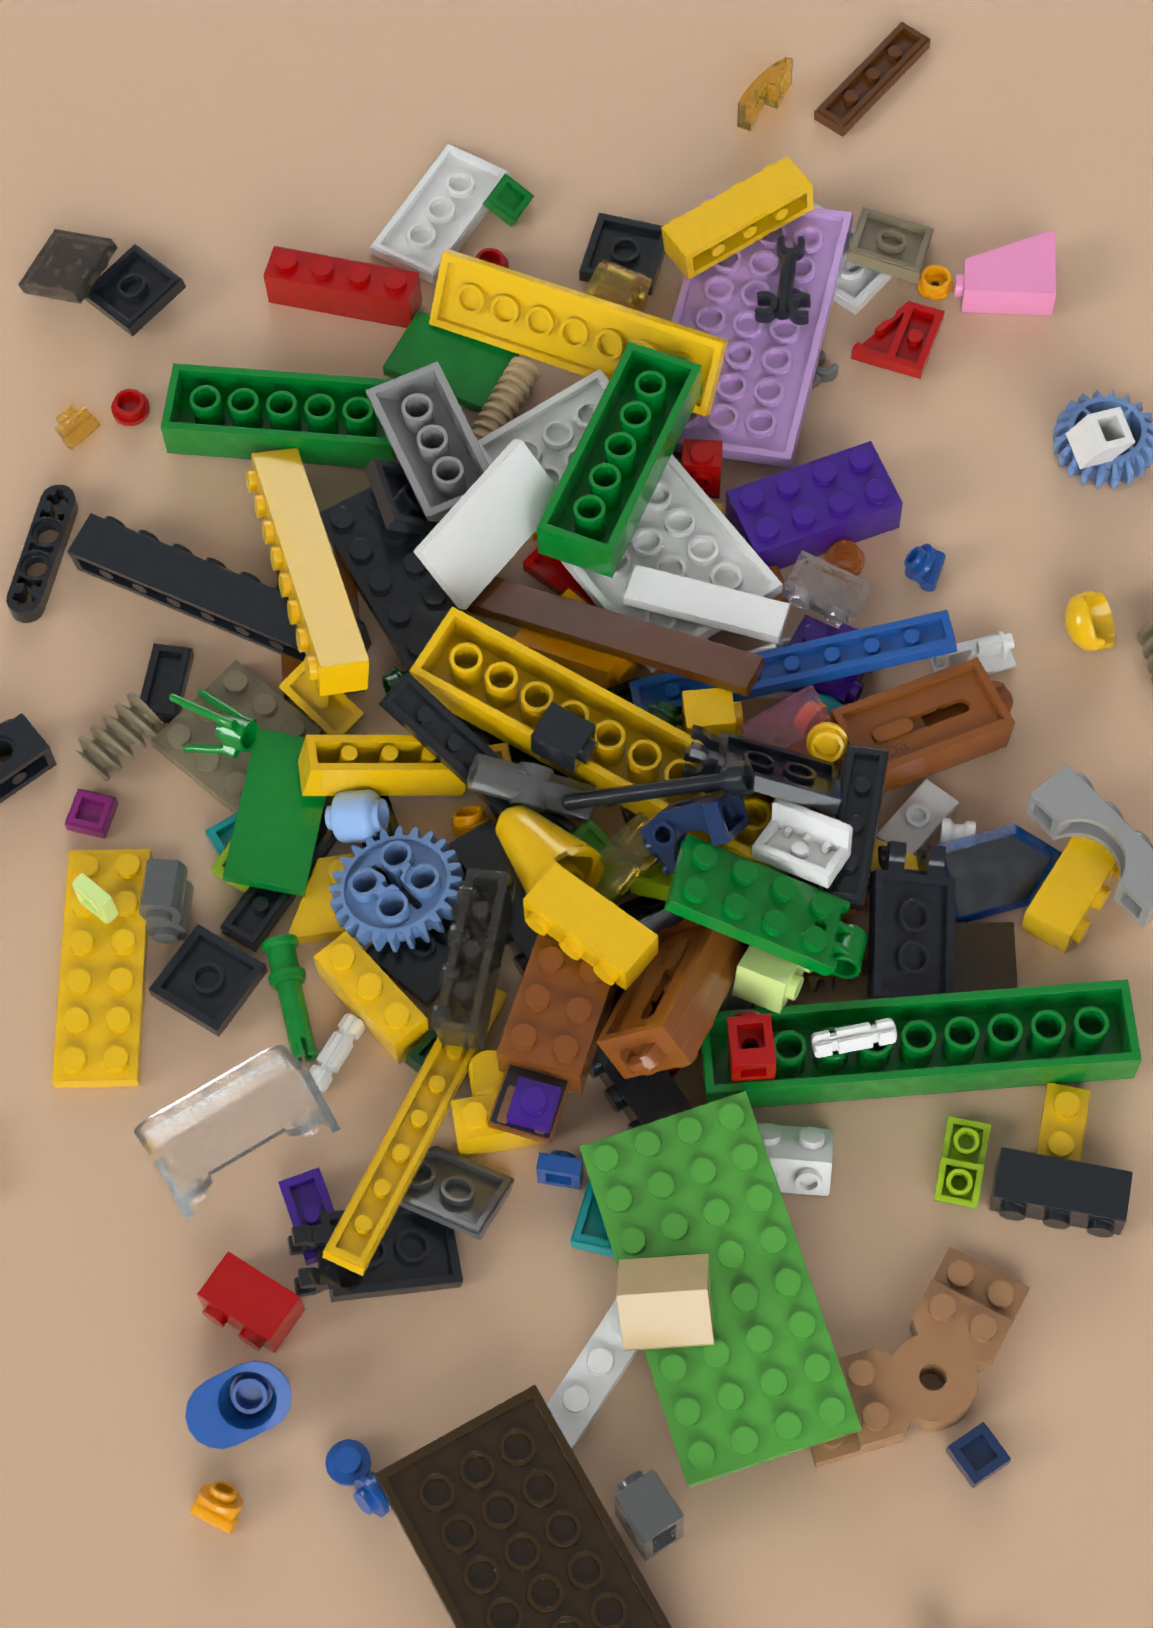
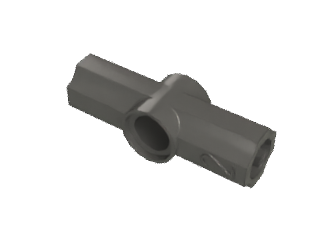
(526, 785)

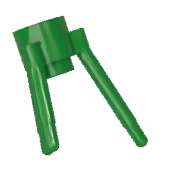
(235, 730)

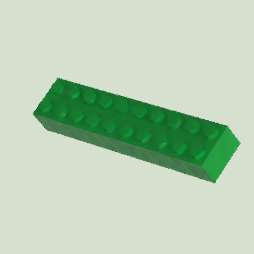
(941, 1045)

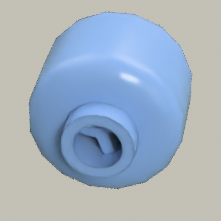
(357, 815)

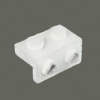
(804, 843)
(799, 1157)

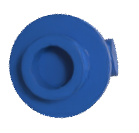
(924, 566)

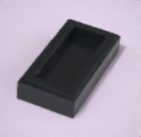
(166, 675)

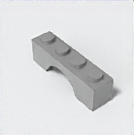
(1072, 808)

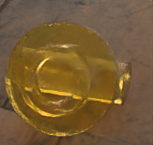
(75, 425)

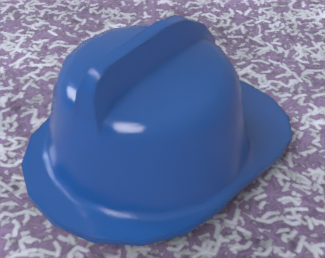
(238, 1404)

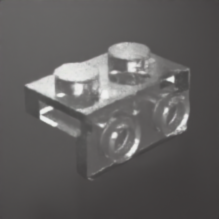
(826, 590)

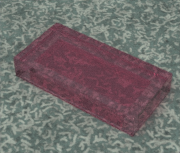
(787, 720)

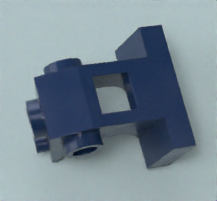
(713, 813)

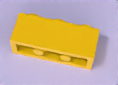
(1070, 893)
(590, 927)
(371, 996)

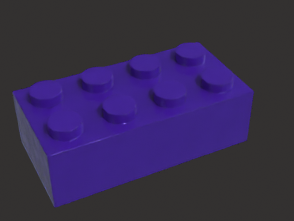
(815, 506)

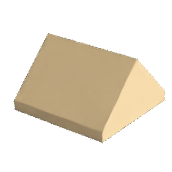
(665, 1302)

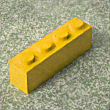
(737, 217)
(376, 762)

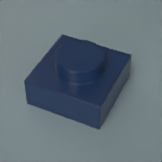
(978, 1454)

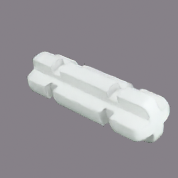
(853, 1037)
(336, 1050)

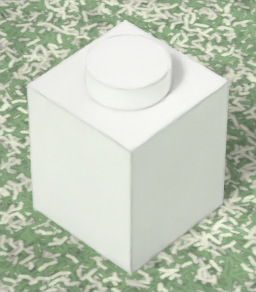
(1100, 437)

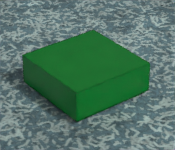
(508, 200)

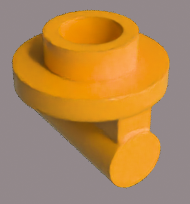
(218, 1505)

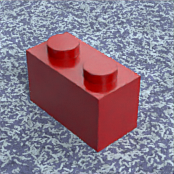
(250, 1303)

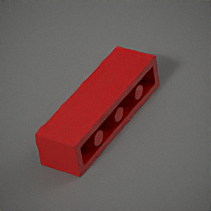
(342, 287)

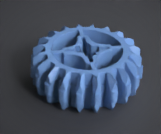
(1124, 467)

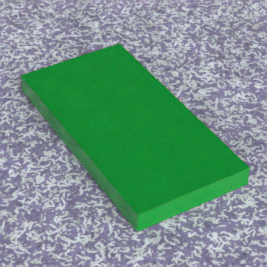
(274, 822)

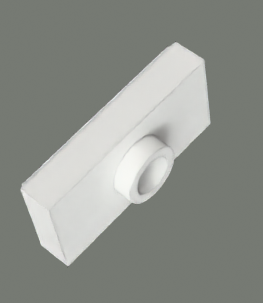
(919, 817)

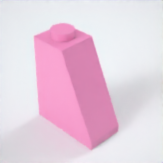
(1011, 278)

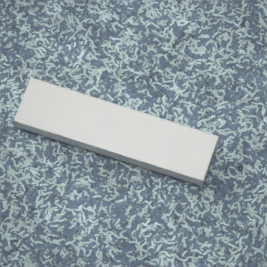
(706, 604)

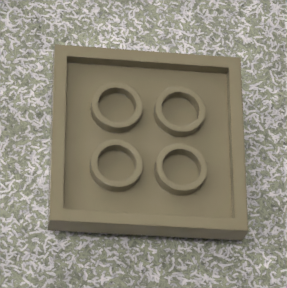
(218, 773)

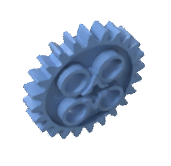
(370, 912)

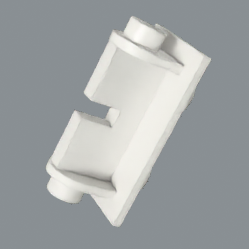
(991, 651)

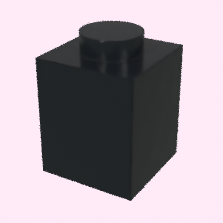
(564, 738)

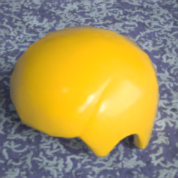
(1090, 621)

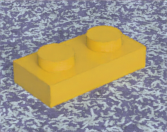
(332, 713)
(1063, 1122)

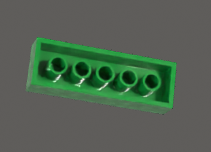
(257, 410)
(619, 460)

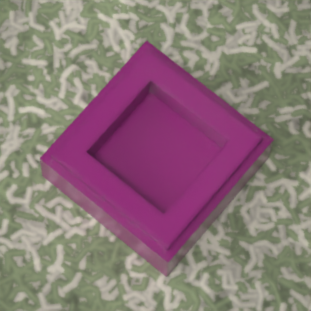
(91, 813)

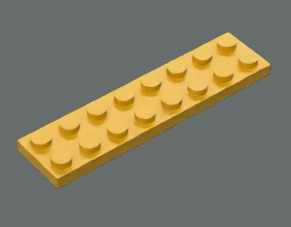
(561, 323)

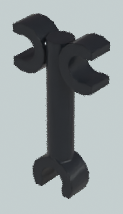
(785, 305)

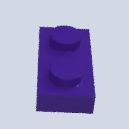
(305, 1199)

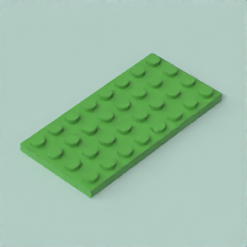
(773, 1372)

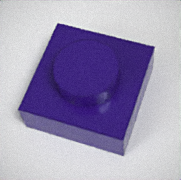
(534, 1105)

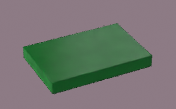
(467, 363)

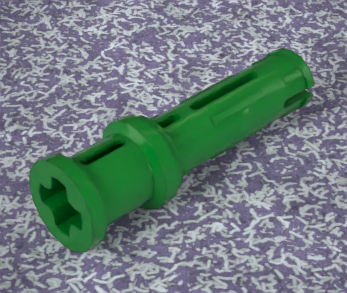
(288, 979)

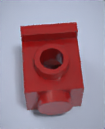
(704, 464)
(751, 1063)

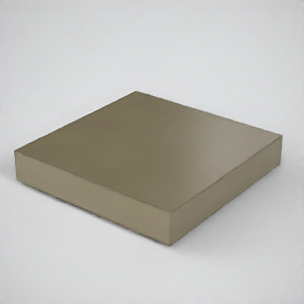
(889, 245)

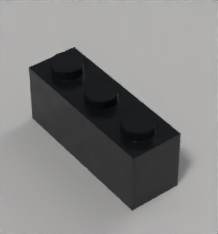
(1061, 1192)

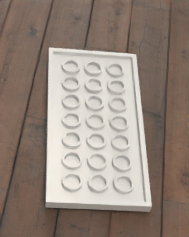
(678, 530)

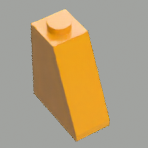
(591, 664)

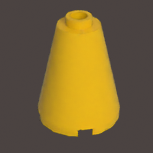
(538, 843)

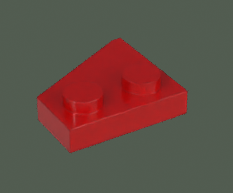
(902, 341)

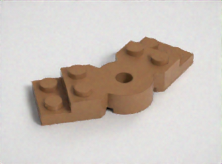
(954, 1337)

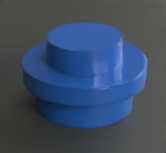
(347, 1462)
(370, 1496)

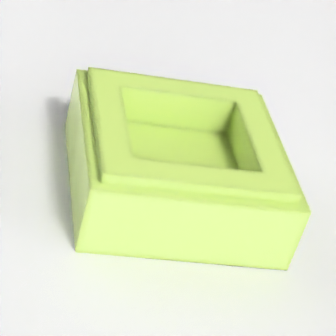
(94, 898)

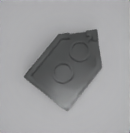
(457, 1192)

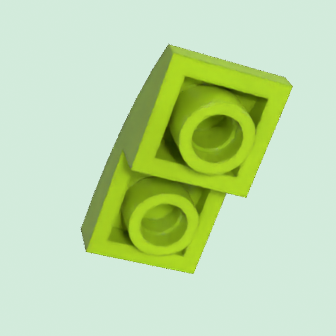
(962, 1162)

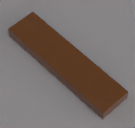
(872, 79)

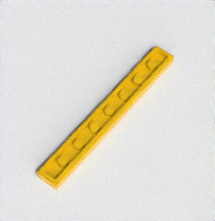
(402, 1152)

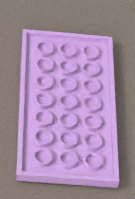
(765, 364)

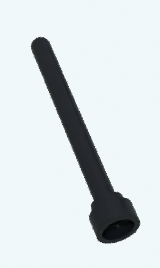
(734, 779)

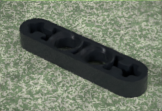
(38, 552)

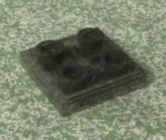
(68, 266)

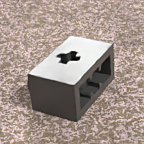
(648, 1513)

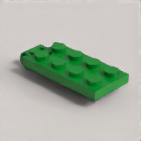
(765, 909)

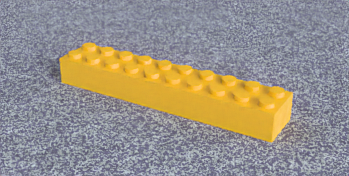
(509, 689)

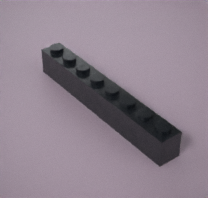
(188, 583)

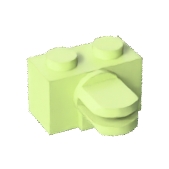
(767, 980)

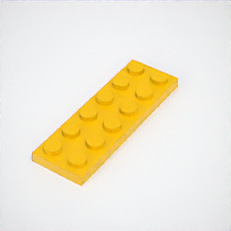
(102, 975)

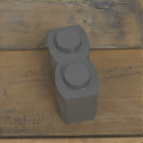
(166, 900)

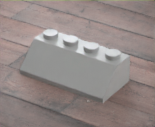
(429, 437)

